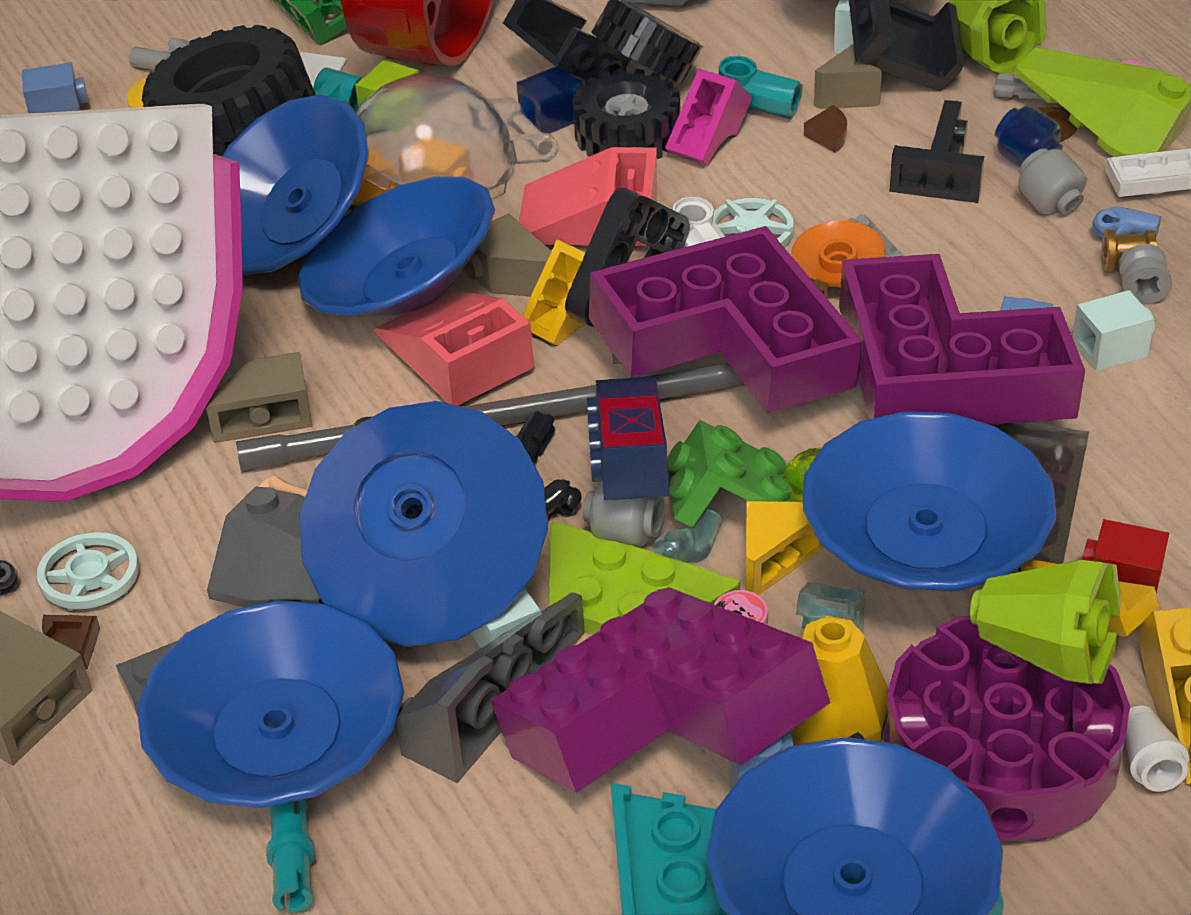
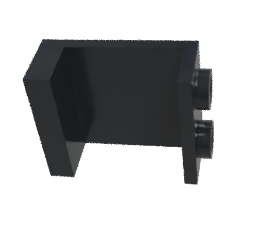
(560, 39)

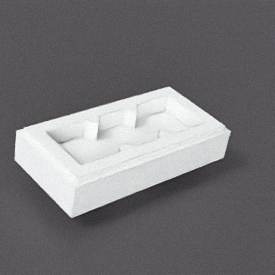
(1150, 172)

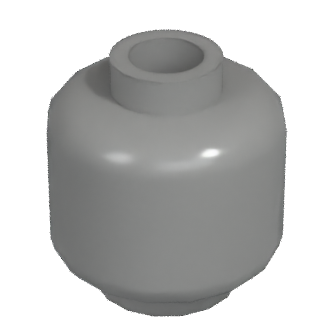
(1052, 182)
(624, 519)

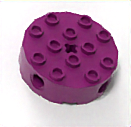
(1013, 733)

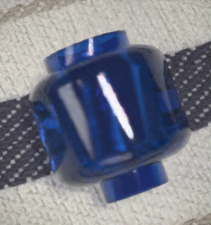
(1025, 132)

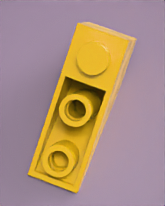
(1167, 666)

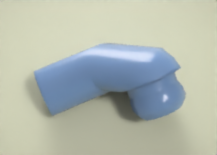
(1124, 221)

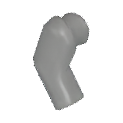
(149, 58)

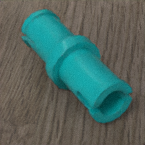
(290, 856)

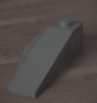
(262, 552)
(453, 715)

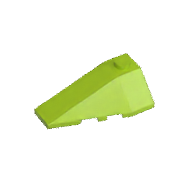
(1121, 103)

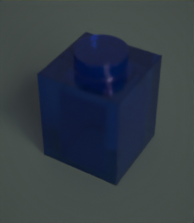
(548, 99)

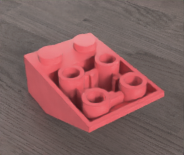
(573, 198)
(462, 343)

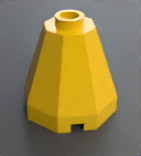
(852, 684)

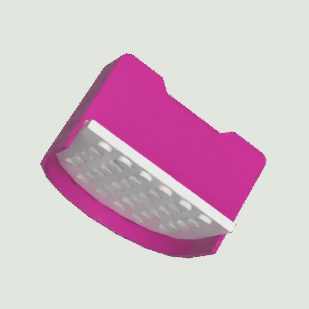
(110, 291)

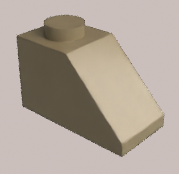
(508, 259)
(261, 399)

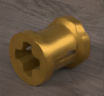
(1114, 243)

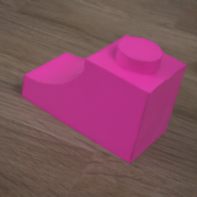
(708, 116)

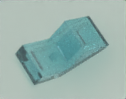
(820, 600)

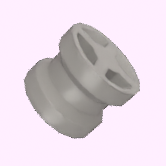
(1145, 273)

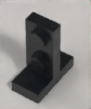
(943, 169)

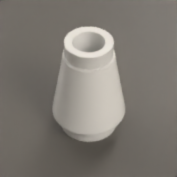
(1154, 752)

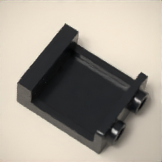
(908, 41)

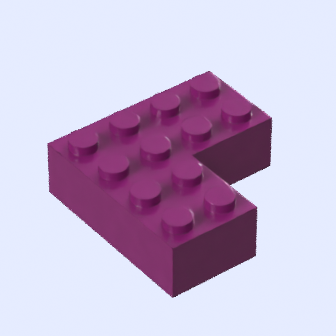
(734, 300)
(970, 364)
(657, 671)

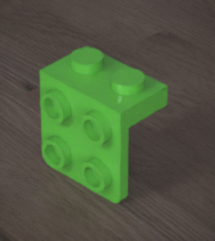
(718, 459)

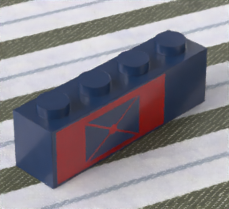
(628, 439)

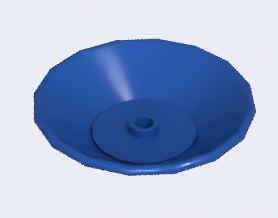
(296, 178)
(398, 248)
(929, 500)
(452, 563)
(270, 704)
(855, 814)

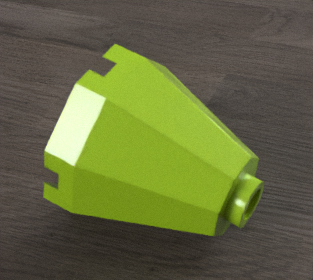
(1000, 30)
(1053, 617)

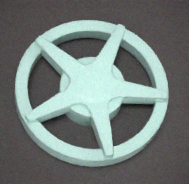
(749, 220)
(88, 571)

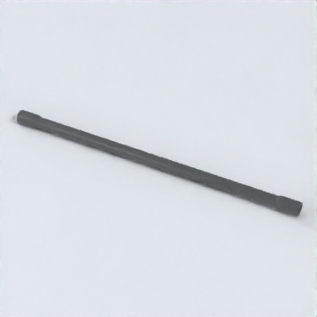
(283, 448)

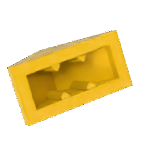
(547, 303)
(776, 542)

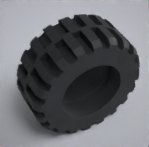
(234, 72)

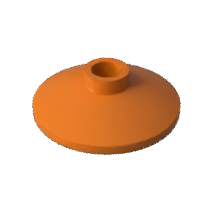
(825, 245)

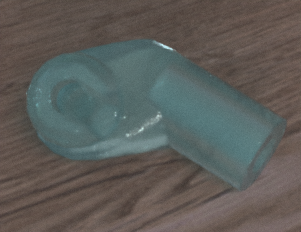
(691, 544)

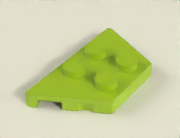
(620, 576)

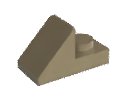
(847, 83)

